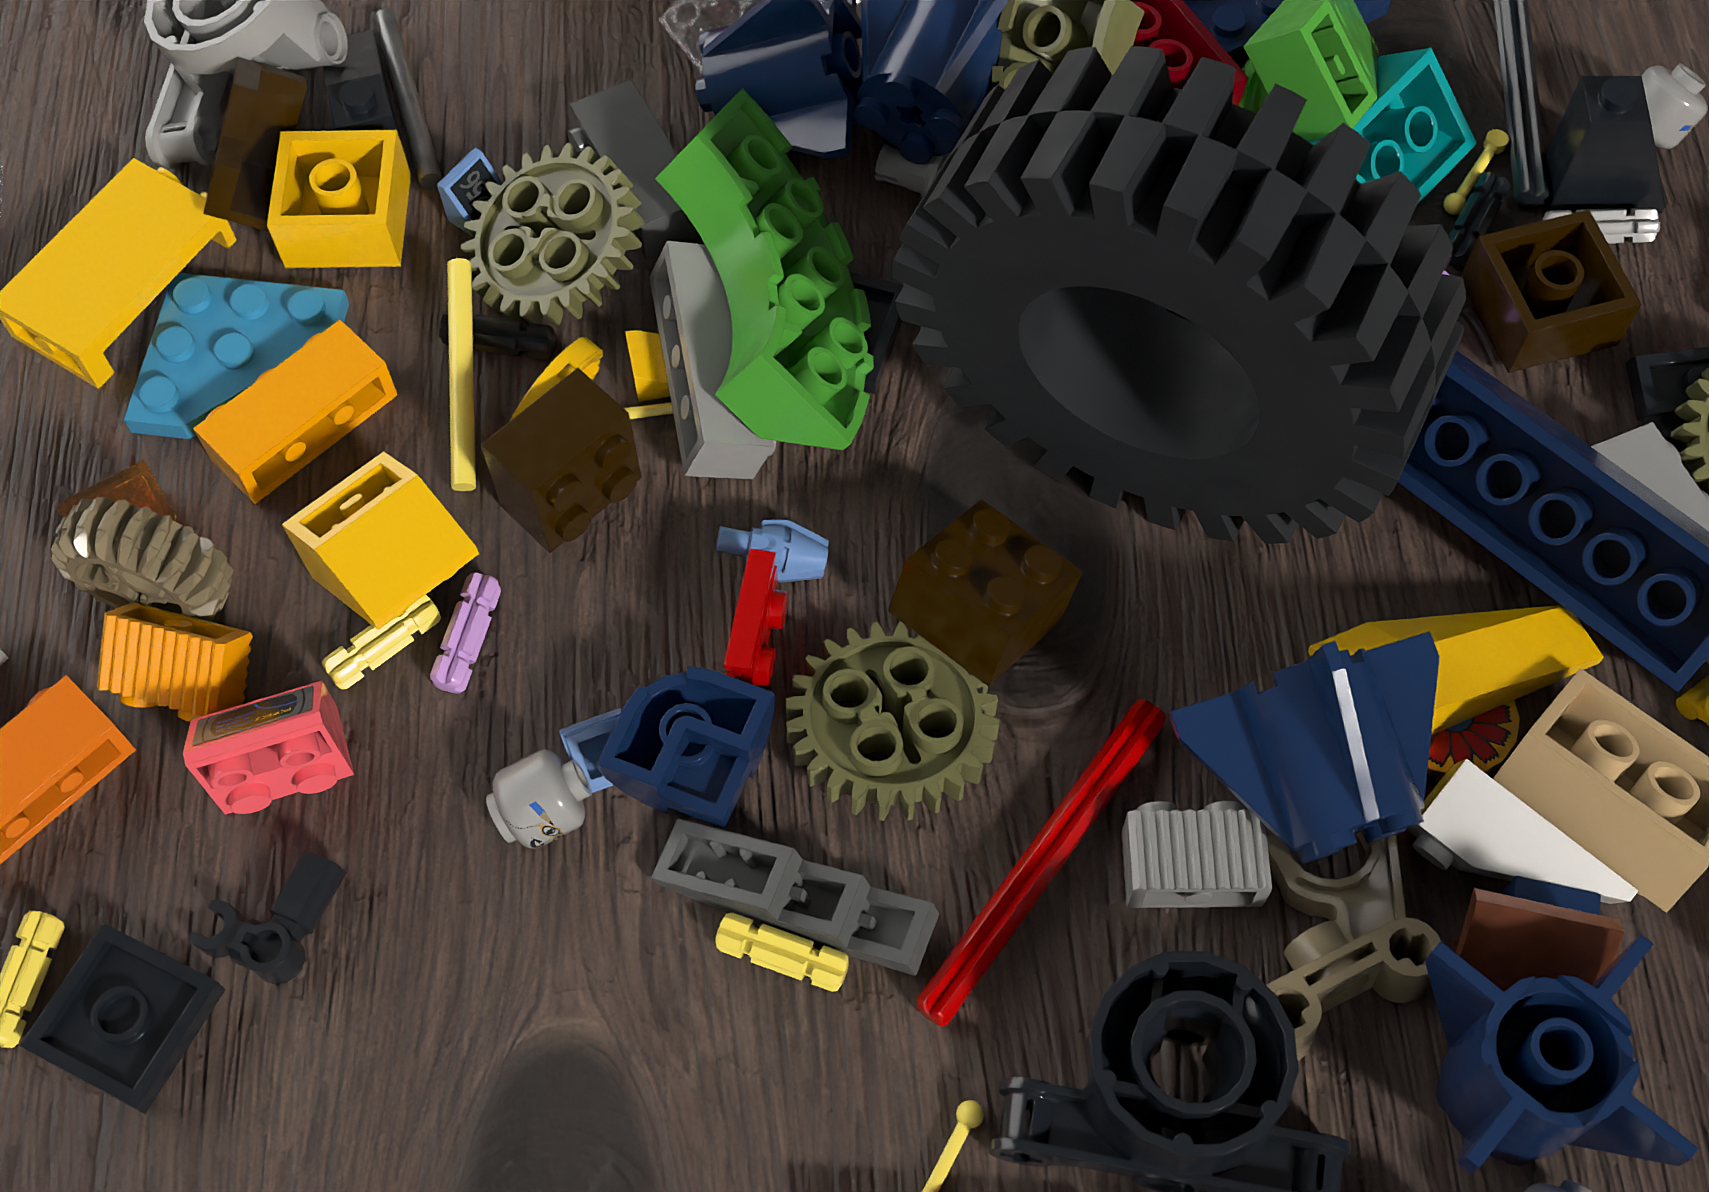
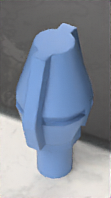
(798, 550)

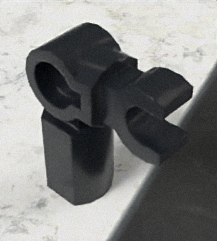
(275, 946)

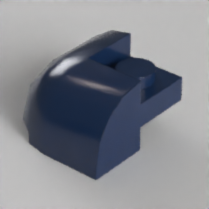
(689, 743)

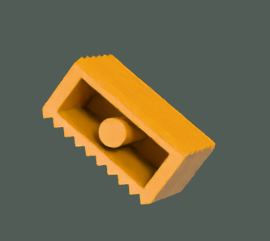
(172, 661)

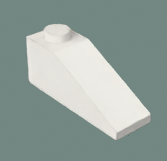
(1496, 835)

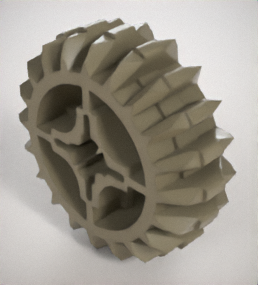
(140, 558)

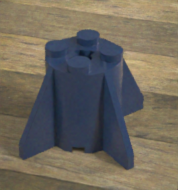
(795, 64)
(926, 70)
(1328, 746)
(1543, 1066)

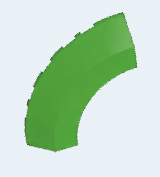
(786, 279)

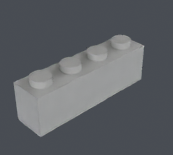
(697, 353)

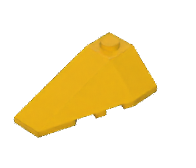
(1486, 654)

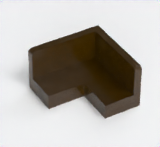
(246, 151)

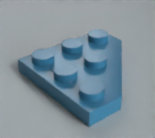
(217, 342)

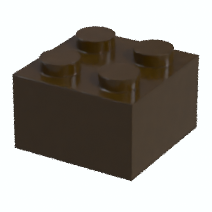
(1549, 290)
(563, 460)
(984, 591)

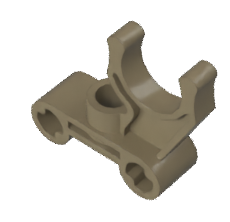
(1357, 943)

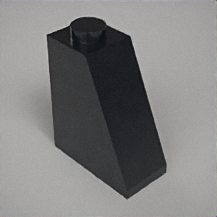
(1605, 149)

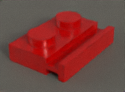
(757, 612)

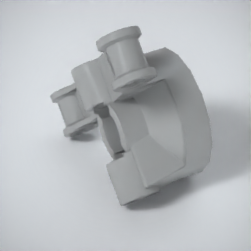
(203, 49)

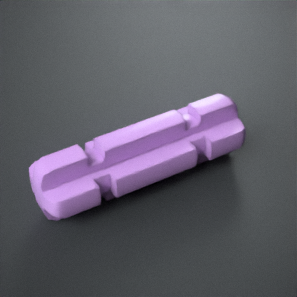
(465, 633)

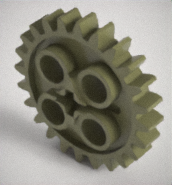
(553, 235)
(838, 737)

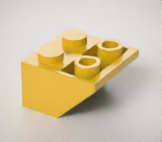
(379, 540)

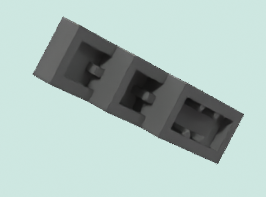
(796, 895)

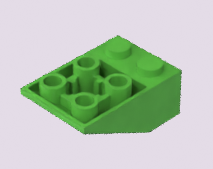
(1322, 55)

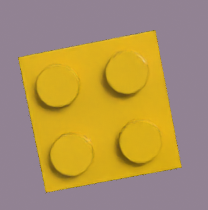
(339, 199)

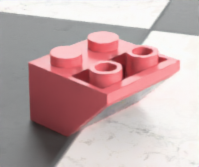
(269, 749)

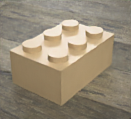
(1617, 787)

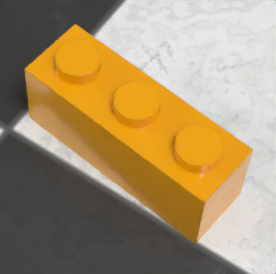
(296, 411)

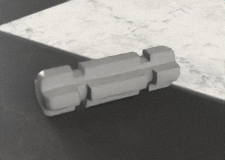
(1615, 224)

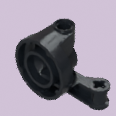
(1169, 1145)

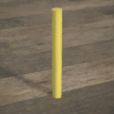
(461, 375)

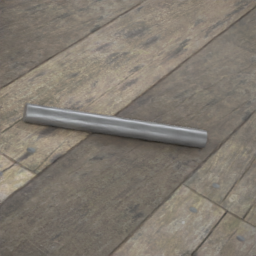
(407, 99)

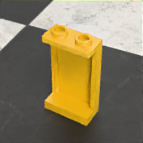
(108, 268)

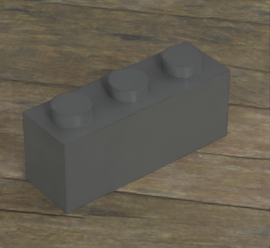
(627, 132)

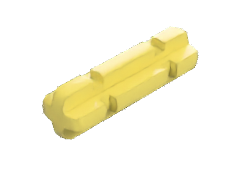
(376, 646)
(782, 951)
(25, 972)

